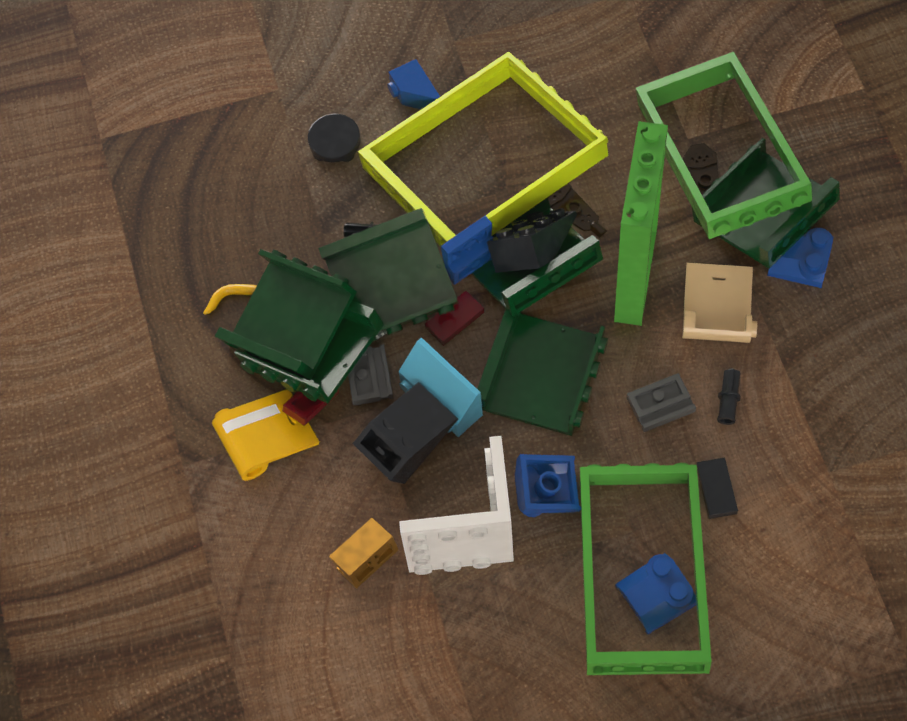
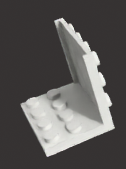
(464, 538)

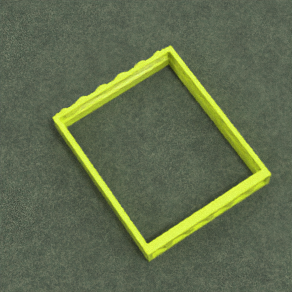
(455, 100)

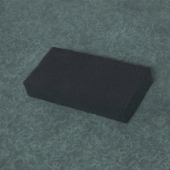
(716, 488)

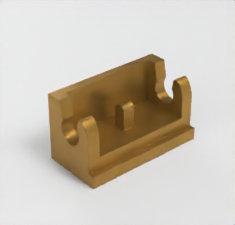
(364, 552)

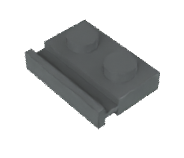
(370, 377)
(661, 402)

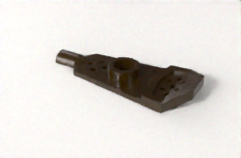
(701, 169)
(565, 198)

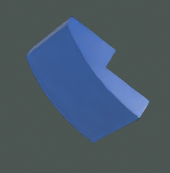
(467, 250)

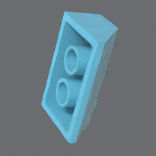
(444, 382)

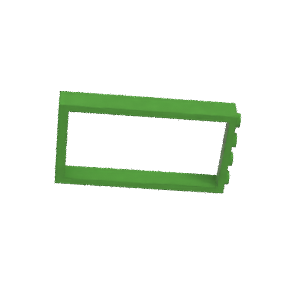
(746, 212)
(640, 229)
(644, 661)

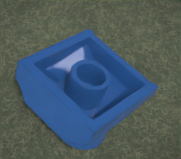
(806, 259)
(546, 484)
(657, 592)

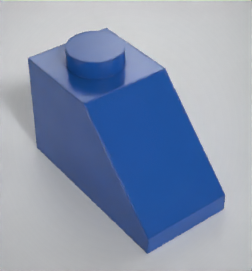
(412, 85)

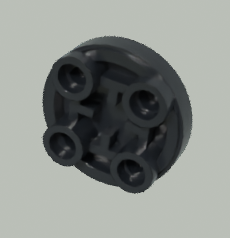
(334, 138)

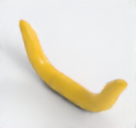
(231, 289)

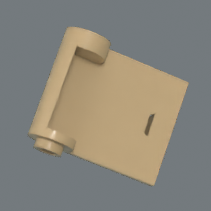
(718, 303)

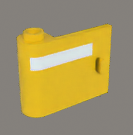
(261, 434)

